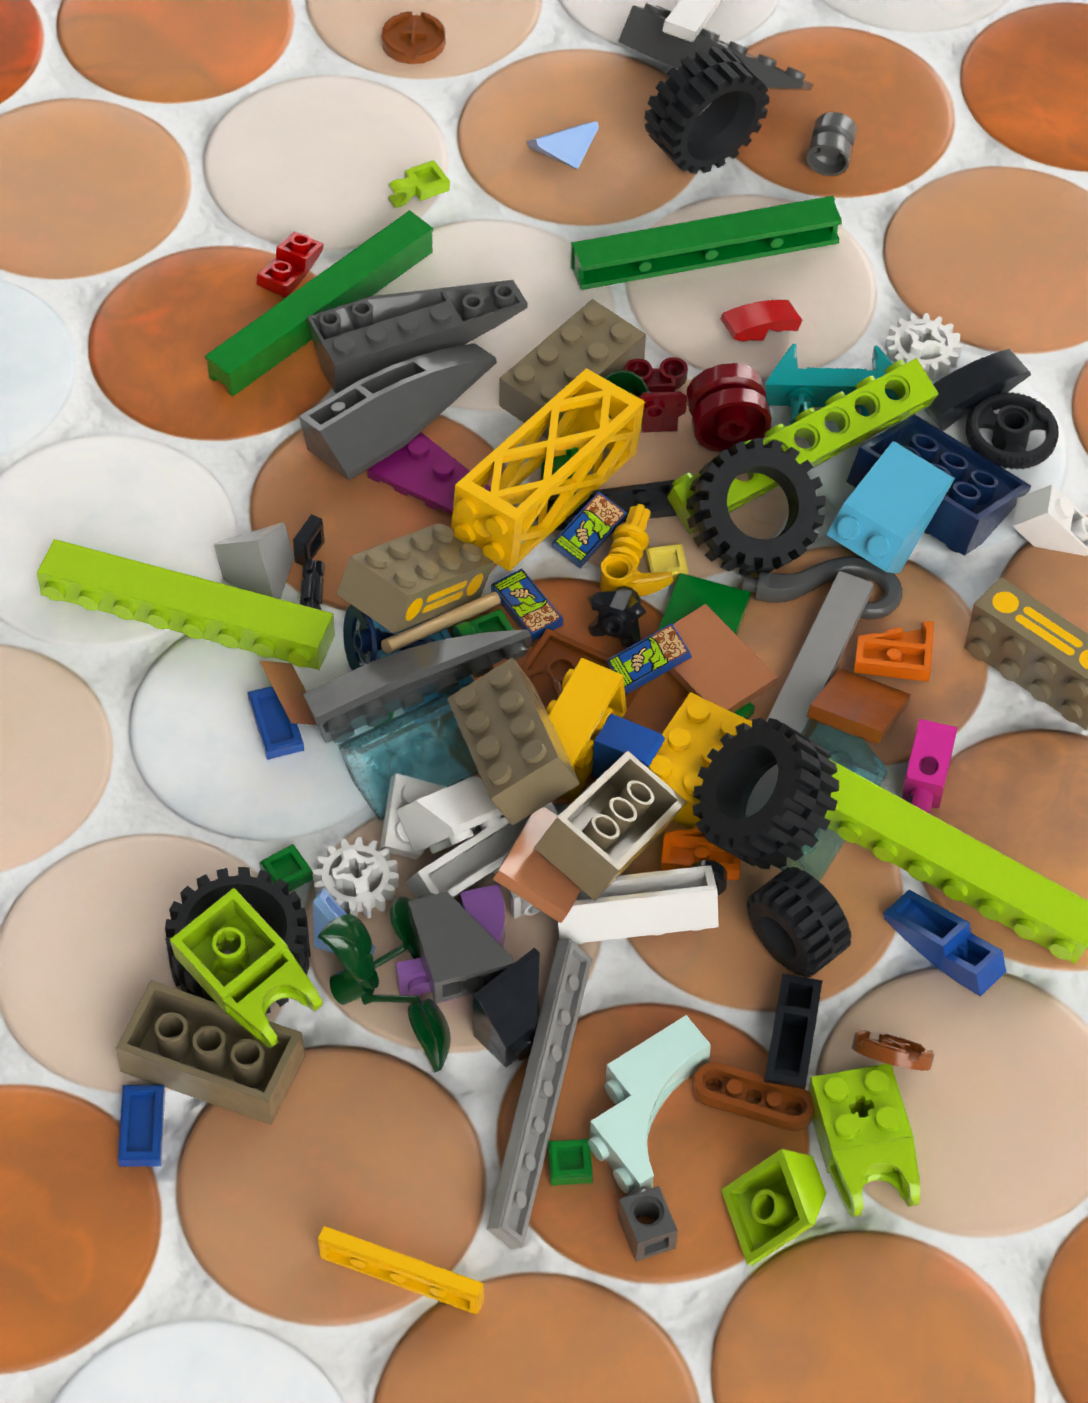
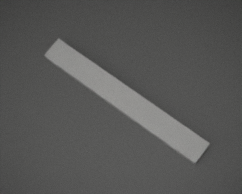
(815, 666)
(539, 1095)

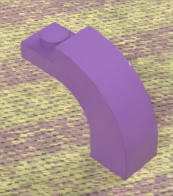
(486, 908)

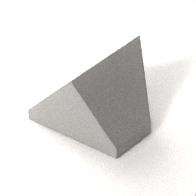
(257, 560)

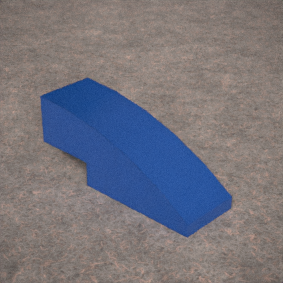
(946, 942)

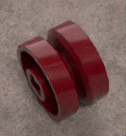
(728, 406)

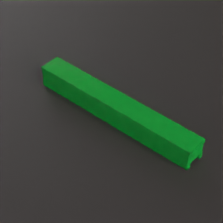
(705, 242)
(350, 279)

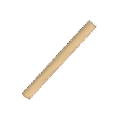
(440, 622)

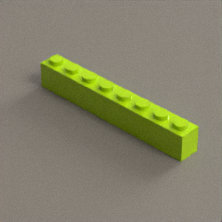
(186, 604)
(959, 865)

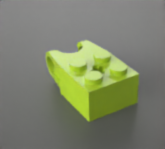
(254, 973)
(864, 1133)

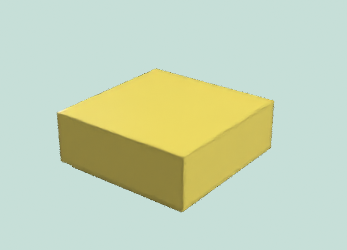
(667, 559)

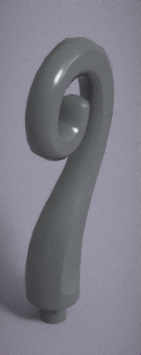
(788, 587)

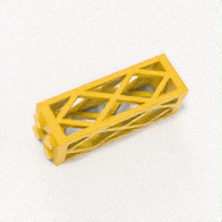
(490, 517)

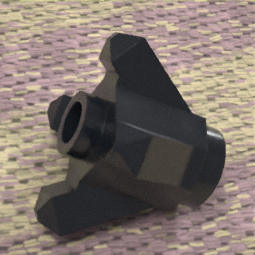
(617, 615)

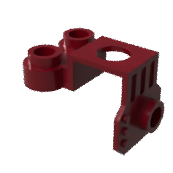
(662, 404)

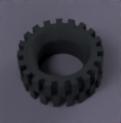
(723, 127)
(717, 527)
(792, 811)
(270, 901)

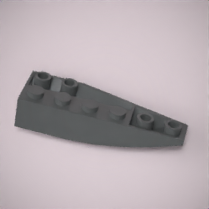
(645, 35)
(399, 326)
(390, 407)
(407, 677)

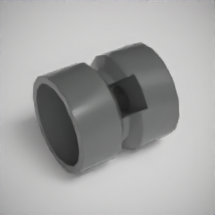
(831, 144)

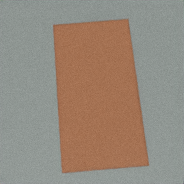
(289, 691)

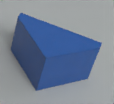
(622, 736)

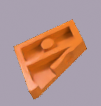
(896, 653)
(689, 846)

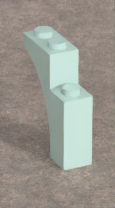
(639, 1087)

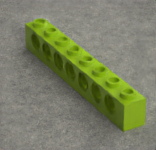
(914, 394)

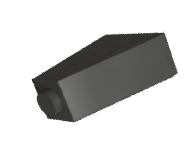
(454, 947)

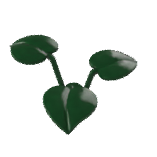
(353, 946)

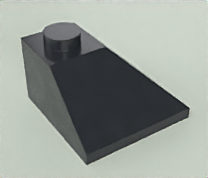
(508, 1010)

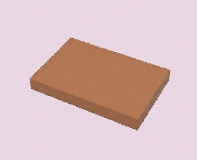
(721, 663)
(532, 876)

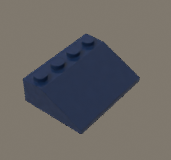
(976, 499)

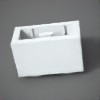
(449, 816)

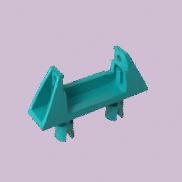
(814, 386)

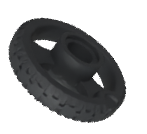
(1011, 429)

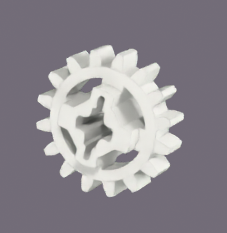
(927, 341)
(354, 873)

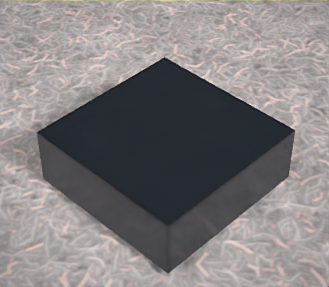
(308, 540)

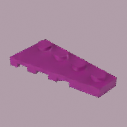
(422, 472)

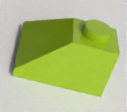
(774, 1202)

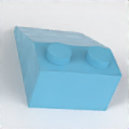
(891, 508)

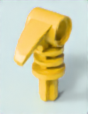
(623, 559)

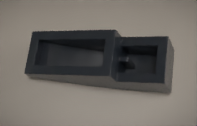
(974, 382)
(793, 1031)

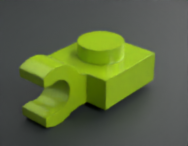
(422, 180)

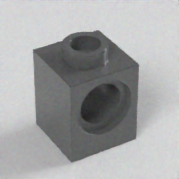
(642, 1238)

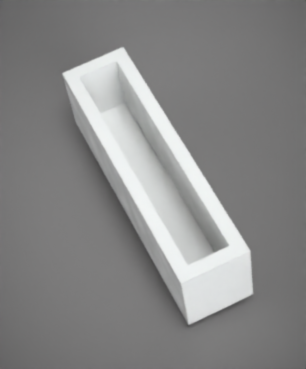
(468, 861)
(645, 906)

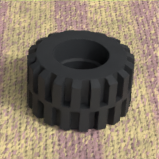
(799, 921)

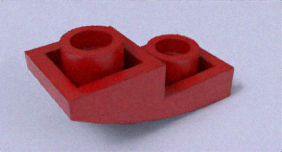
(292, 263)
(756, 318)

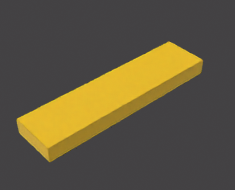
(401, 1270)

